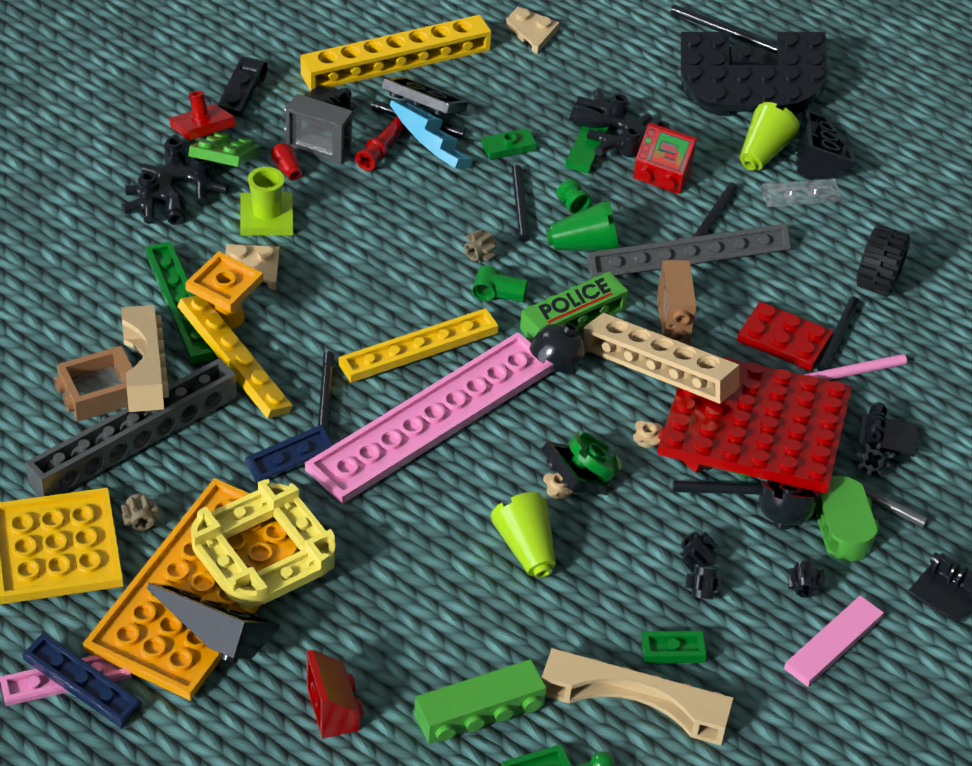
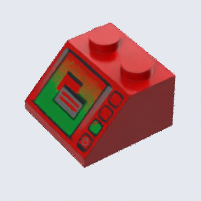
(665, 158)

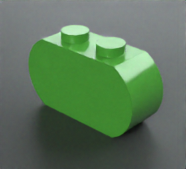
(846, 519)

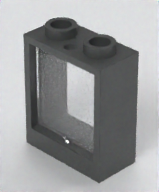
(318, 128)

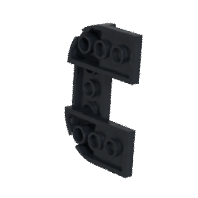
(726, 88)

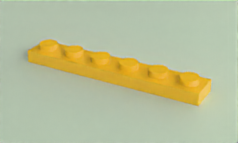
(418, 345)
(236, 356)

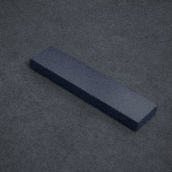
(82, 680)

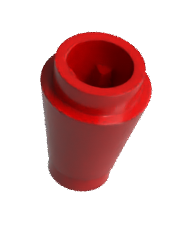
(285, 159)

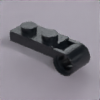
(242, 85)

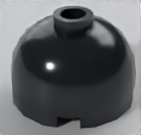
(559, 346)
(787, 503)

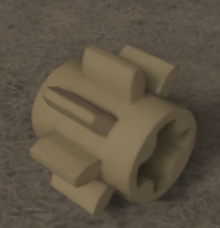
(480, 246)
(140, 512)

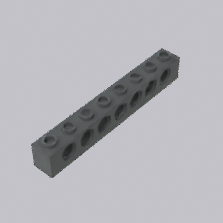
(130, 432)

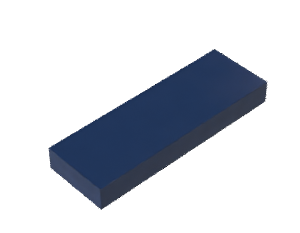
(288, 454)

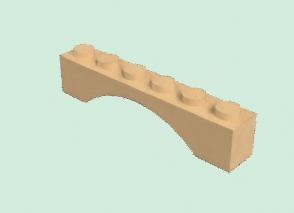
(148, 379)
(696, 710)

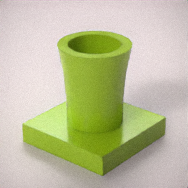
(267, 208)

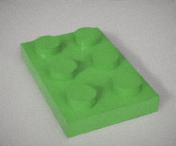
(225, 150)

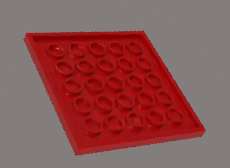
(769, 428)

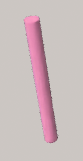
(860, 368)

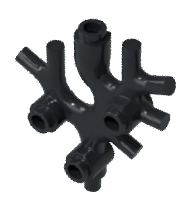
(612, 115)
(157, 184)

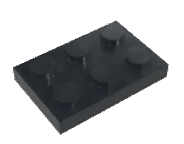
(424, 95)

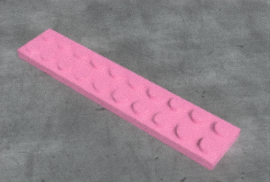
(427, 418)

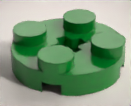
(591, 454)

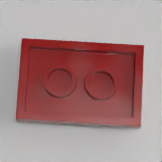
(785, 336)

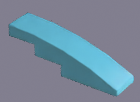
(427, 131)

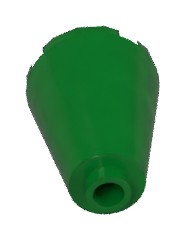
(585, 230)

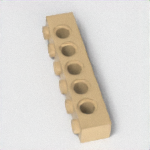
(662, 357)

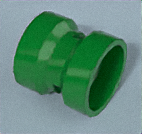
(573, 196)

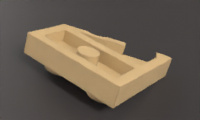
(532, 27)
(258, 257)

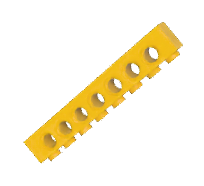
(395, 52)

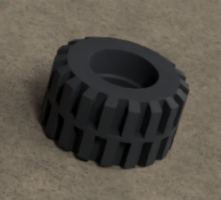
(883, 260)

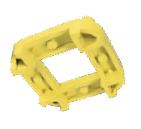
(232, 575)

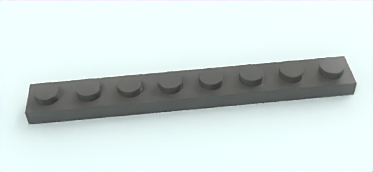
(694, 249)

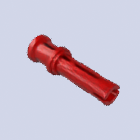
(377, 147)

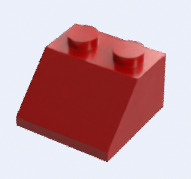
(332, 695)

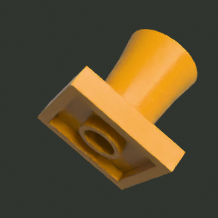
(225, 285)

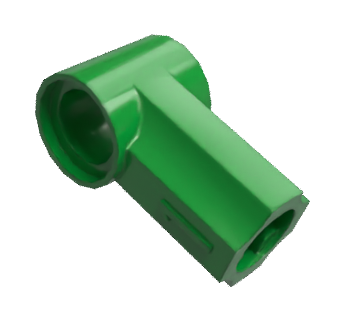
(492, 284)

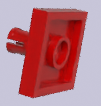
(202, 118)

